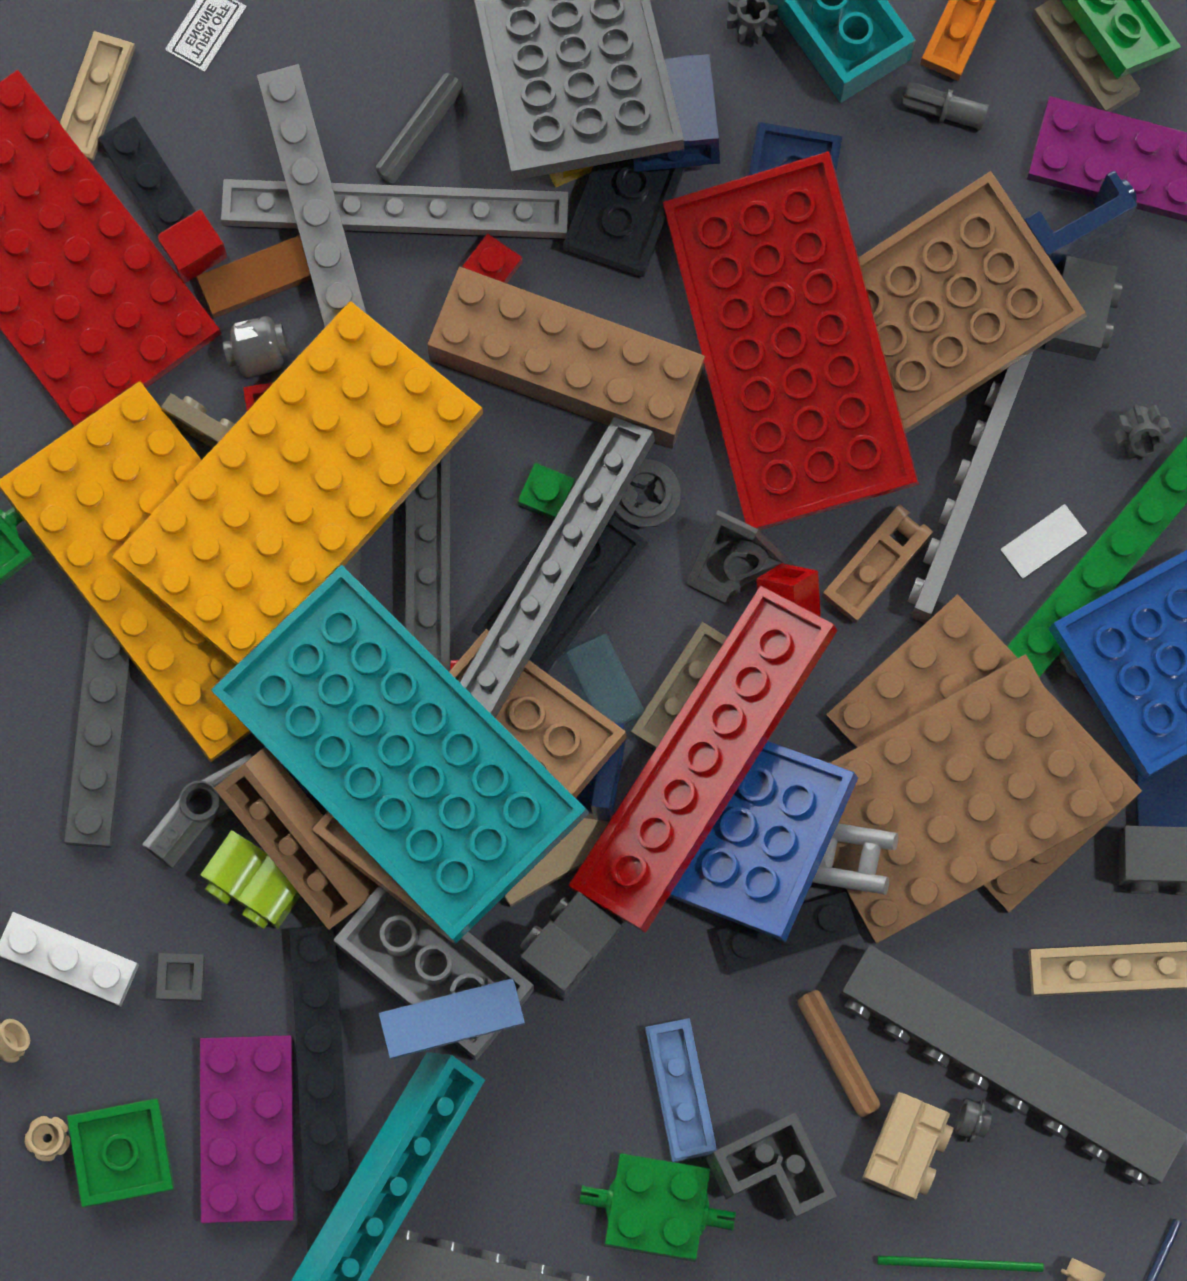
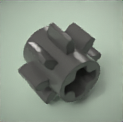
(743, 22)
(1143, 431)

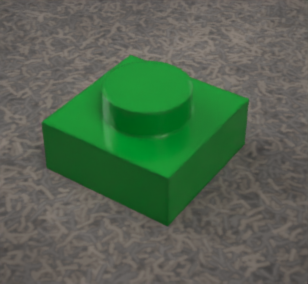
(545, 491)

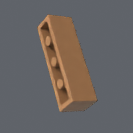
(282, 824)

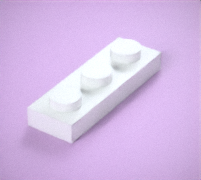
(67, 959)

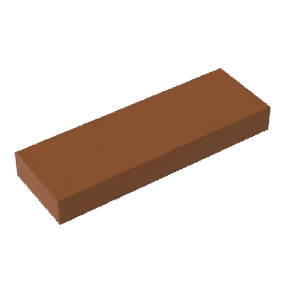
(255, 277)

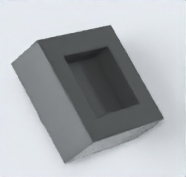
(180, 977)

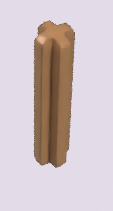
(838, 1053)

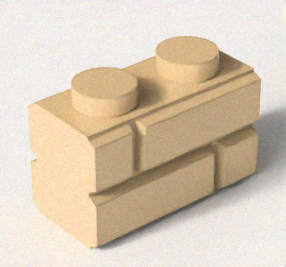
(907, 1147)

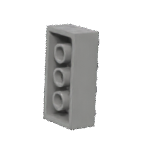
(420, 961)

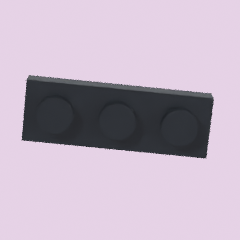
(146, 175)
(816, 926)

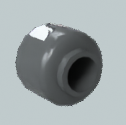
(257, 346)

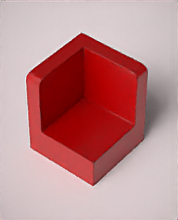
(193, 246)
(794, 584)

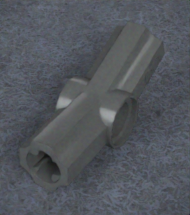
(183, 828)

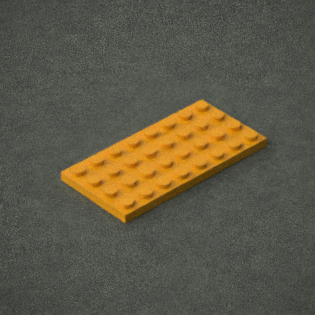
(298, 483)
(82, 505)

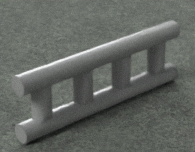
(866, 876)

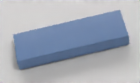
(451, 1018)
(681, 1090)

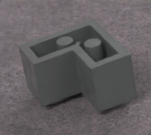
(568, 946)
(780, 1156)

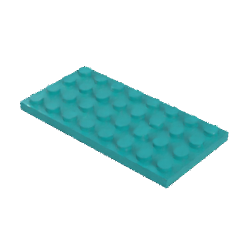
(400, 753)

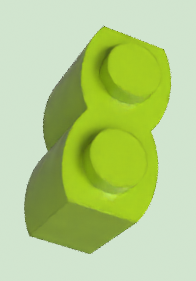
(252, 879)

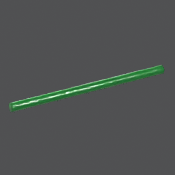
(960, 1263)

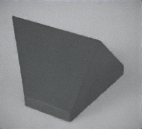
(733, 558)

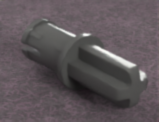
(945, 105)

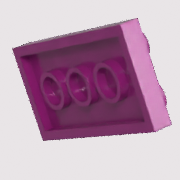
(1086, 143)
(247, 1129)

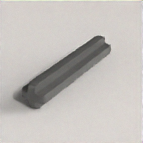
(419, 128)

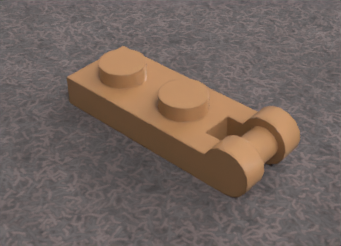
(876, 565)

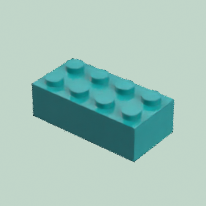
(848, 40)

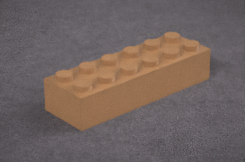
(564, 356)

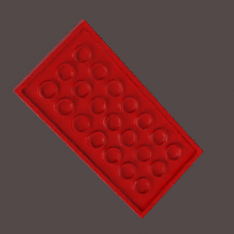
(78, 275)
(790, 343)

